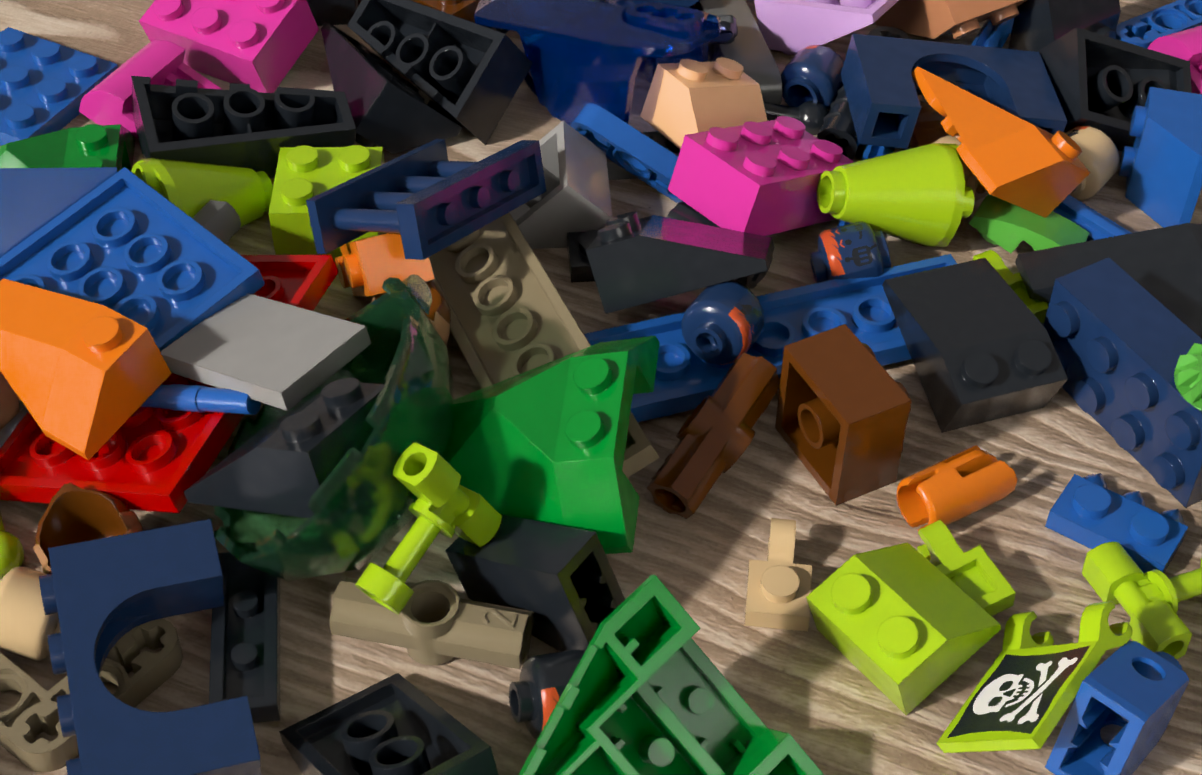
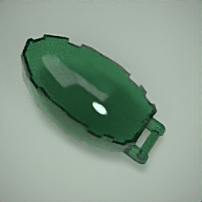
(360, 500)

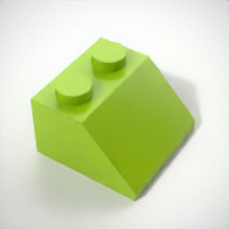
(900, 621)

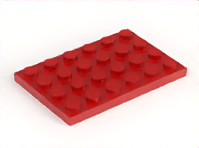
(156, 449)

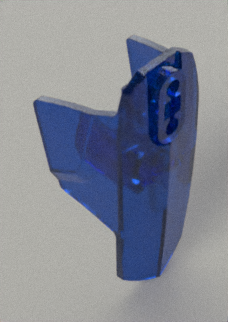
(599, 46)

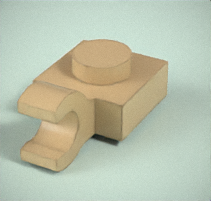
(778, 585)

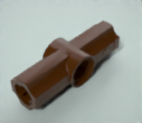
(714, 435)

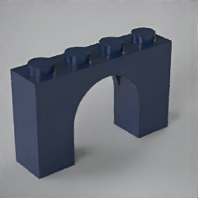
(886, 96)
(101, 595)

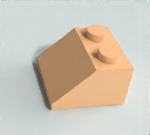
(701, 96)

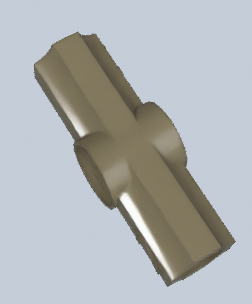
(436, 625)

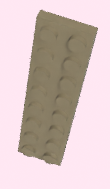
(512, 314)

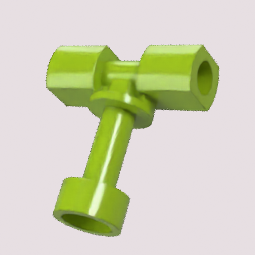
(440, 508)
(1146, 597)

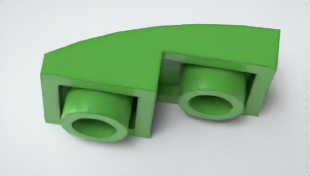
(1010, 225)

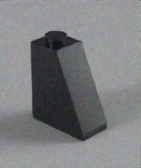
(542, 570)

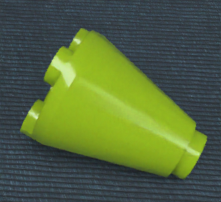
(195, 184)
(904, 194)

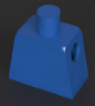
(1126, 690)

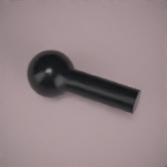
(808, 113)

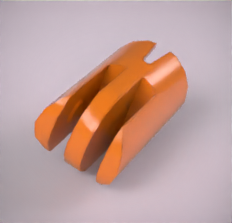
(954, 488)

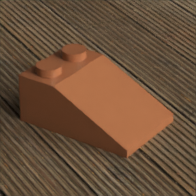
(942, 17)

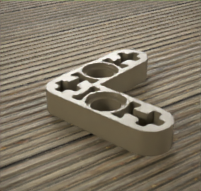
(38, 708)

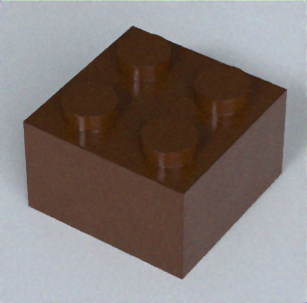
(842, 413)

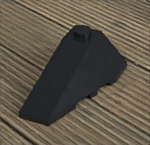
(381, 102)
(1159, 259)

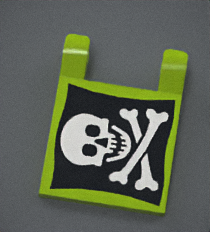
(1031, 684)

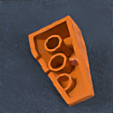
(1005, 151)
(75, 364)

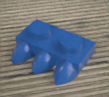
(1099, 516)

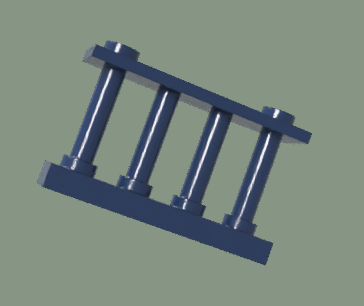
(427, 198)

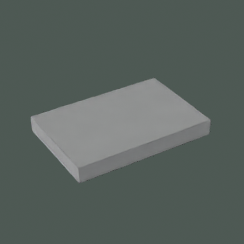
(266, 350)

